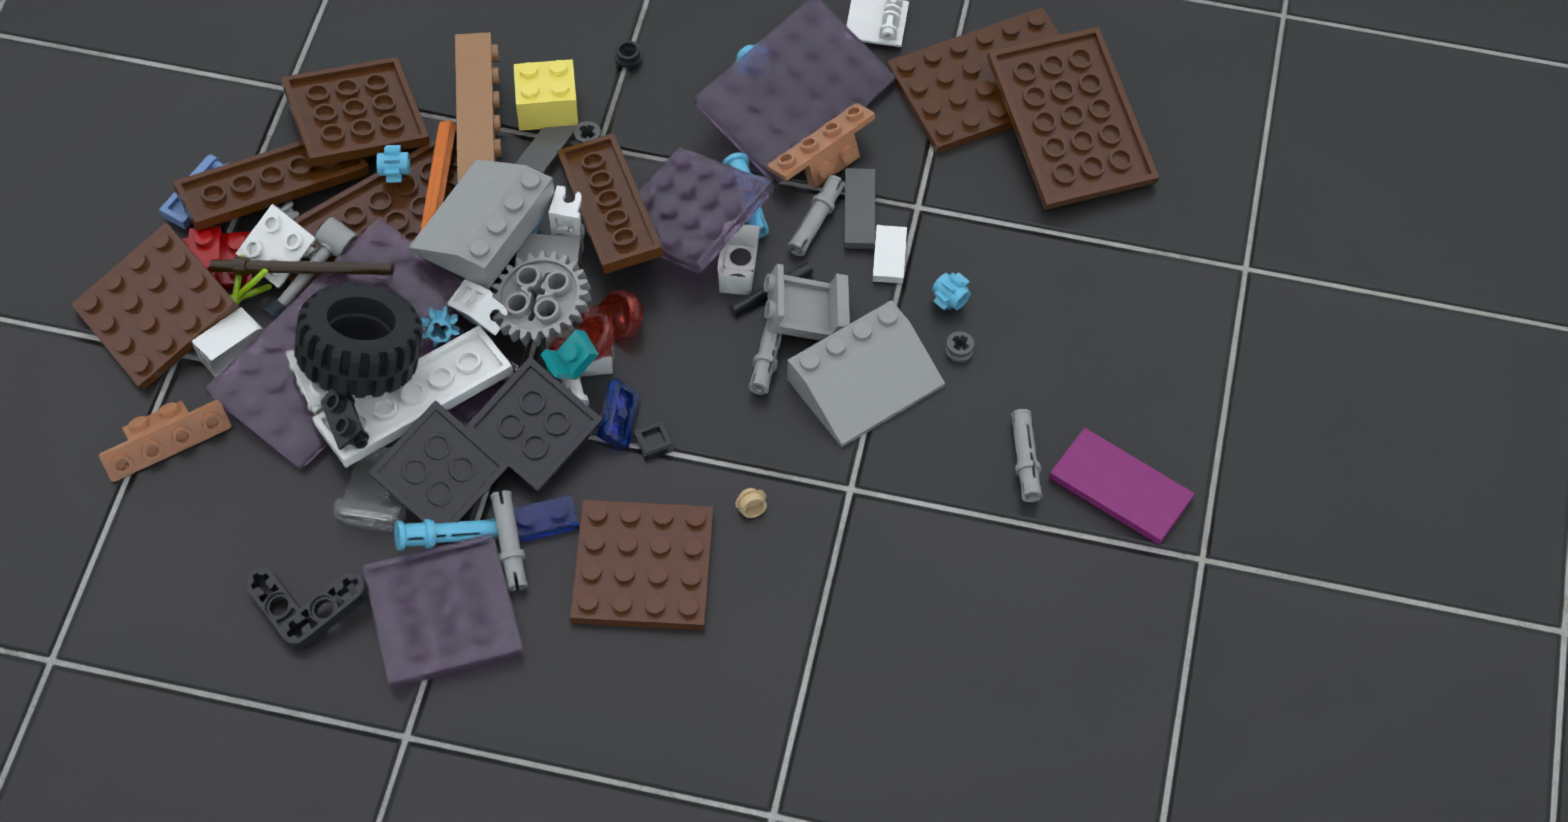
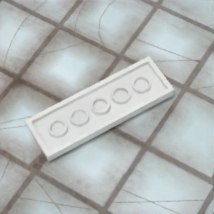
(444, 375)

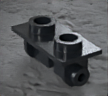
(344, 420)

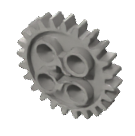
(541, 297)

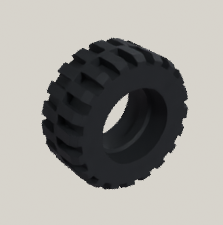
(386, 346)

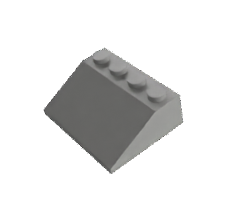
(485, 220)
(864, 373)

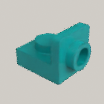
(571, 357)

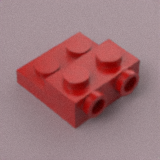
(213, 244)

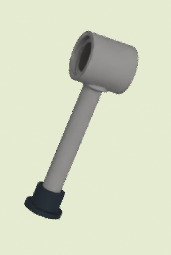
(333, 240)

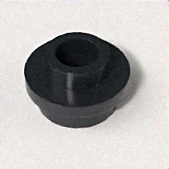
(628, 54)

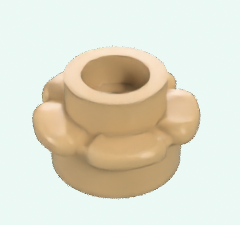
(751, 502)

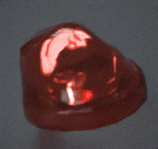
(623, 309)
(600, 332)

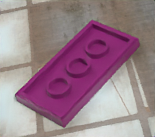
(1122, 486)

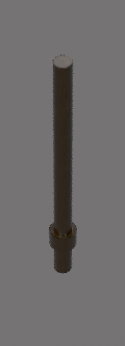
(244, 266)

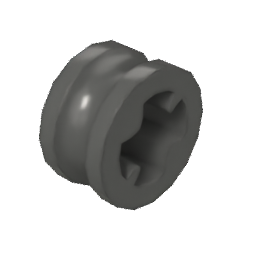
(586, 127)
(959, 355)

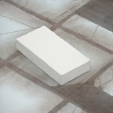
(889, 254)

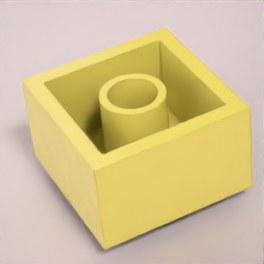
(545, 94)

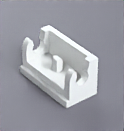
(565, 216)
(476, 304)

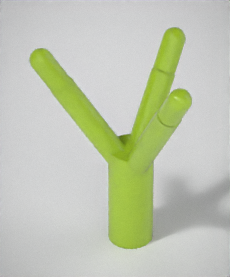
(245, 292)

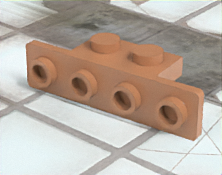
(826, 149)
(162, 436)

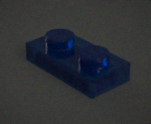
(618, 414)
(545, 518)

